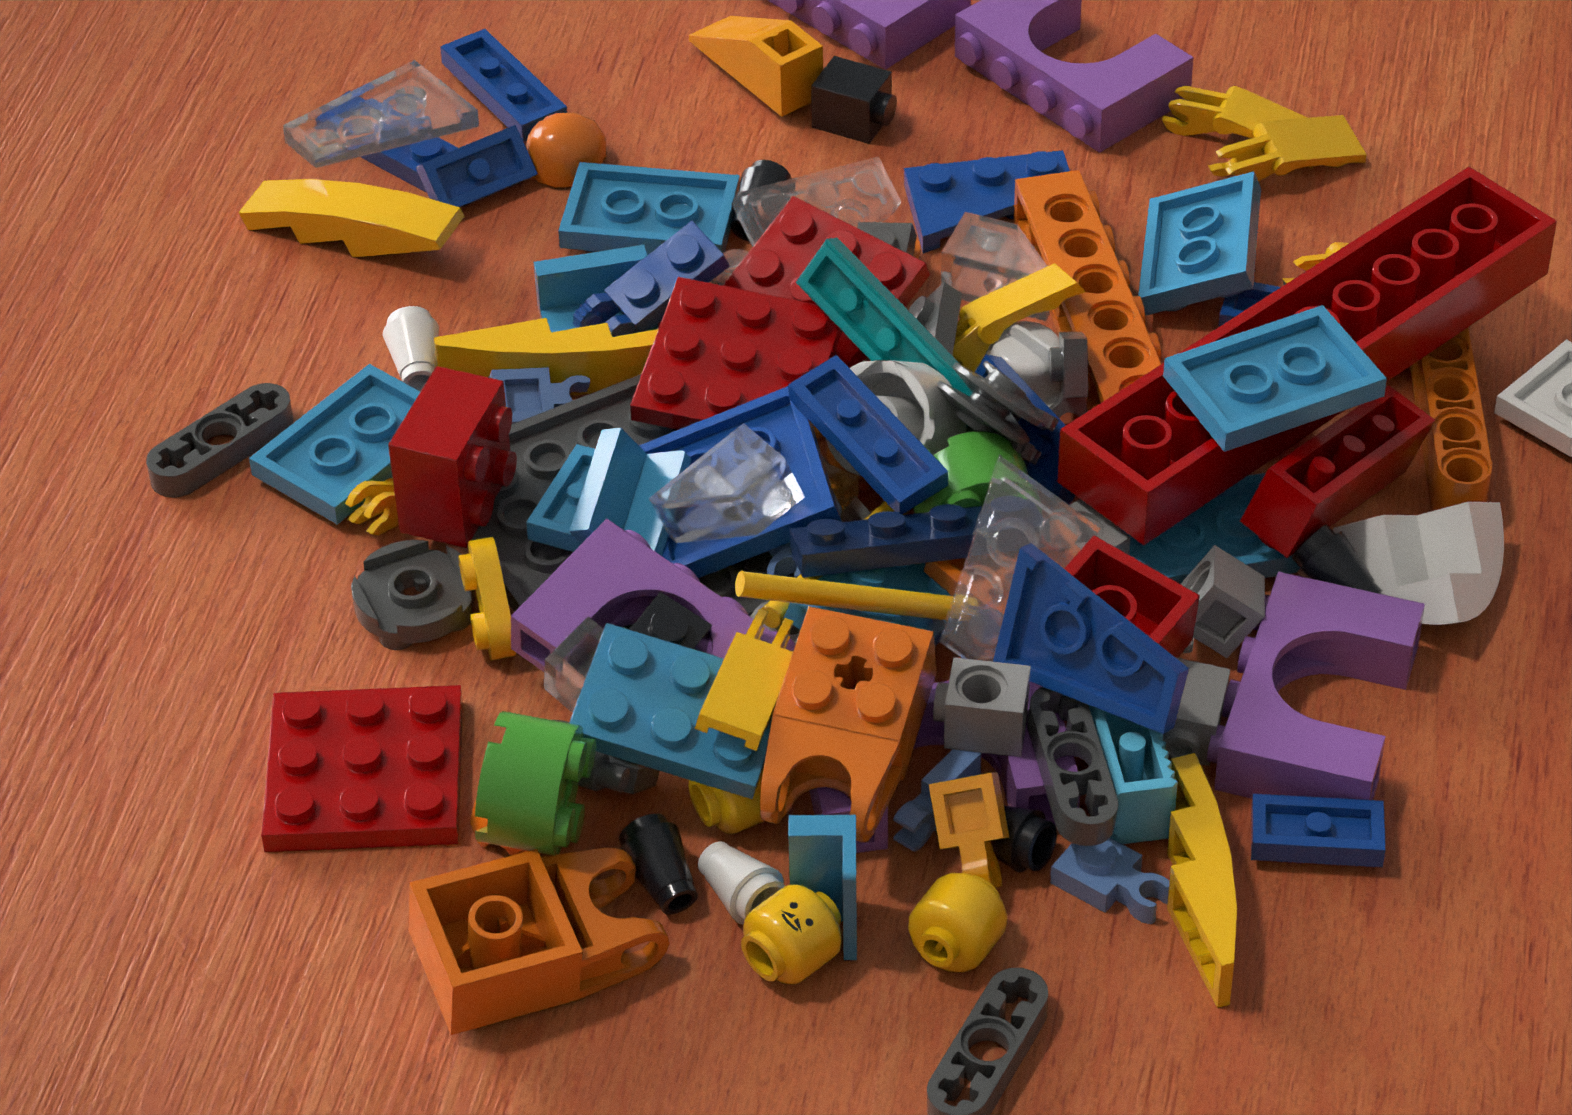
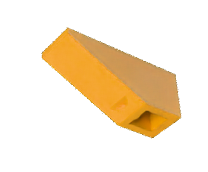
(766, 57)

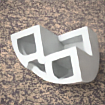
(1435, 558)

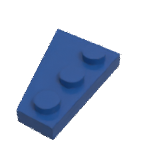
(983, 187)
(1086, 646)

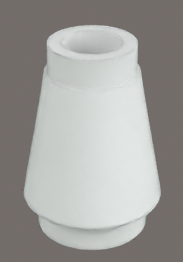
(411, 344)
(738, 878)

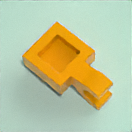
(969, 817)

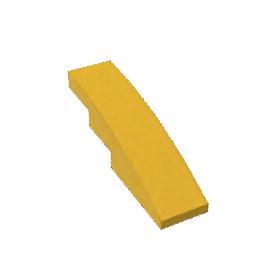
(362, 215)
(567, 353)
(1202, 879)

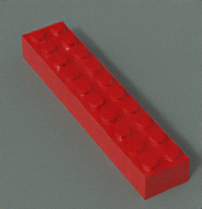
(1392, 290)

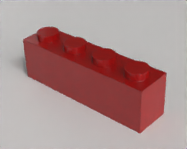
(1336, 471)

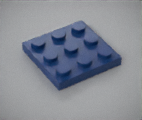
(792, 436)

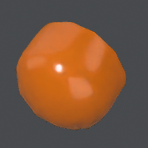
(561, 143)

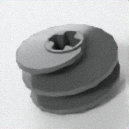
(992, 403)

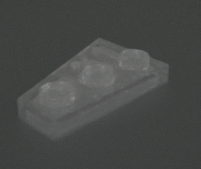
(381, 116)
(848, 192)
(1012, 516)

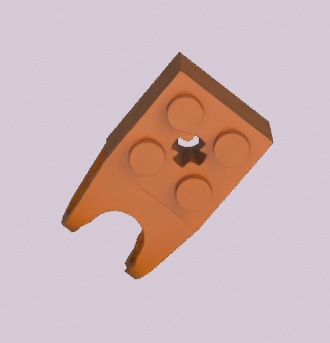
(847, 714)
(527, 934)

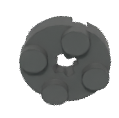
(419, 618)

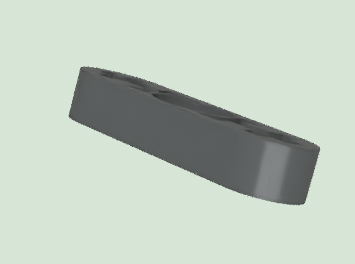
(189, 462)
(1066, 786)
(988, 1023)

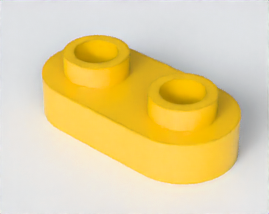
(483, 573)

